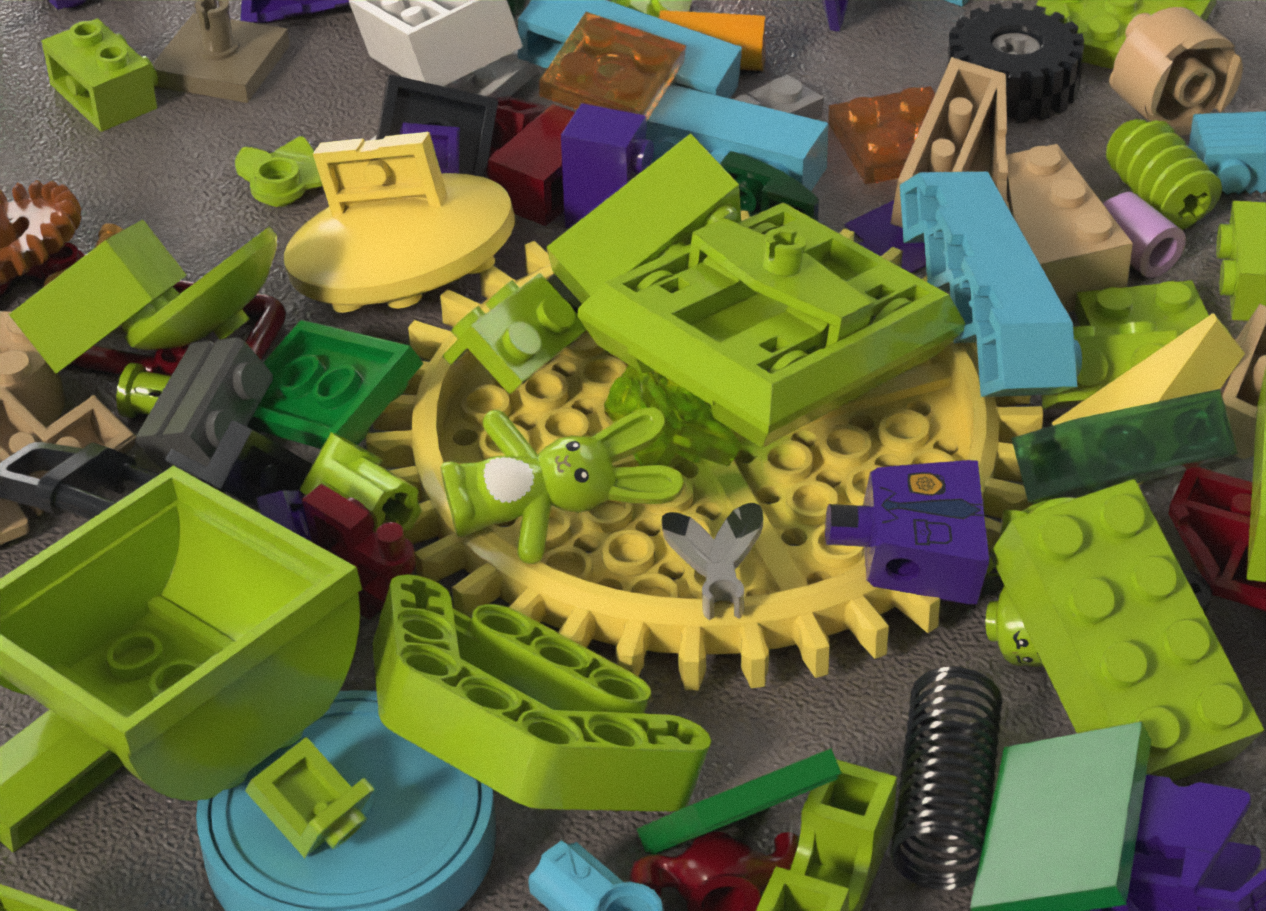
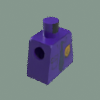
(919, 529)

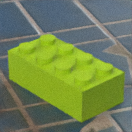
(1124, 629)

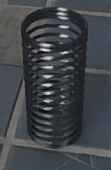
(931, 826)

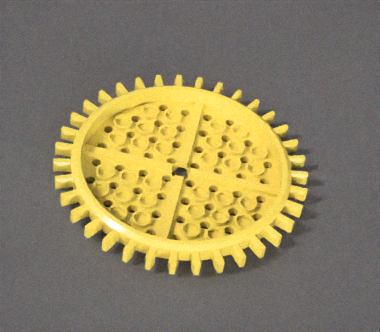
(625, 584)

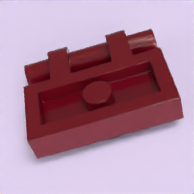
(346, 530)

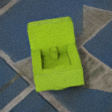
(310, 799)

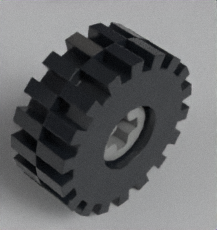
(1031, 48)

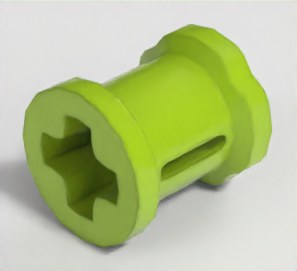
(135, 390)

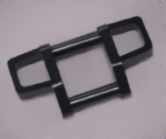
(71, 477)

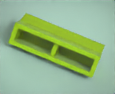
(45, 774)

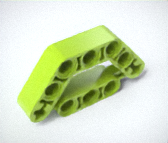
(527, 707)

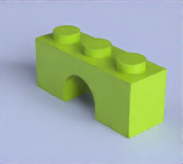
(839, 844)

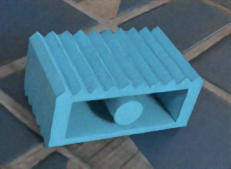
(1232, 148)

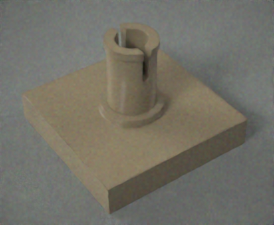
(220, 54)

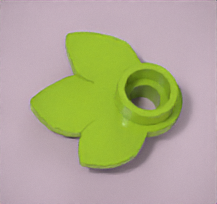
(281, 175)

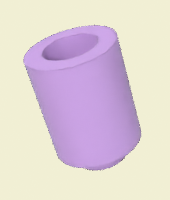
(1154, 237)

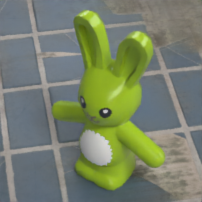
(568, 473)

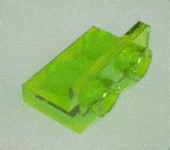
(688, 419)

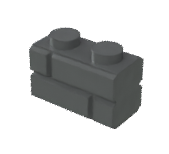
(201, 400)

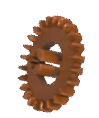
(35, 226)

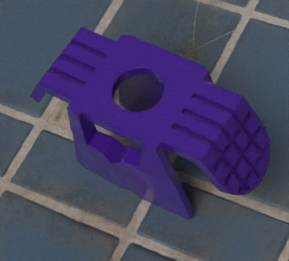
(1186, 851)

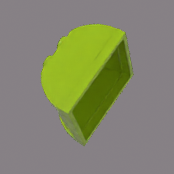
(182, 634)

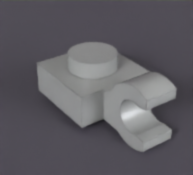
(787, 96)

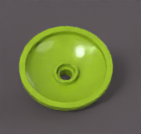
(212, 301)

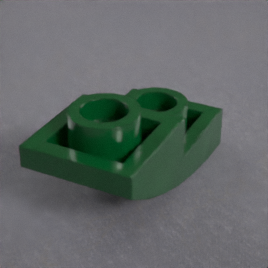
(767, 187)

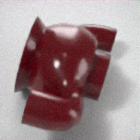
(717, 871)

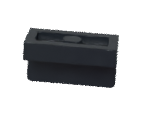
(247, 465)

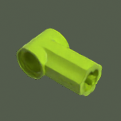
(358, 475)

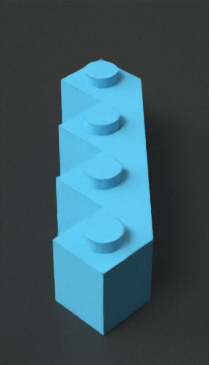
(994, 282)

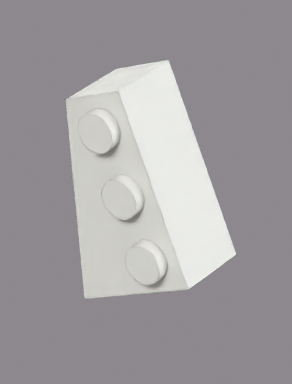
(436, 38)

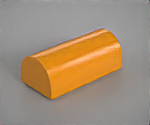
(738, 29)

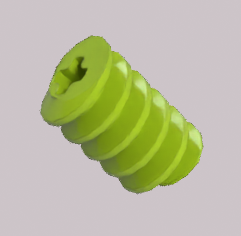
(1163, 171)

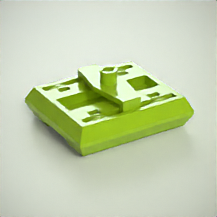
(771, 320)

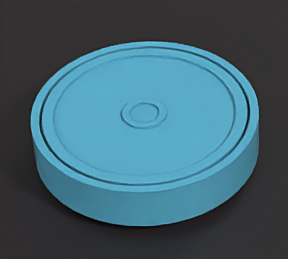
(418, 851)

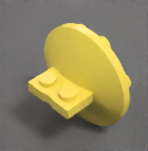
(394, 225)

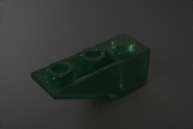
(1124, 446)

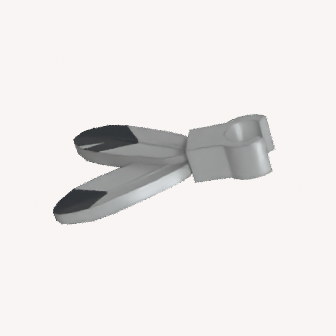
(718, 556)

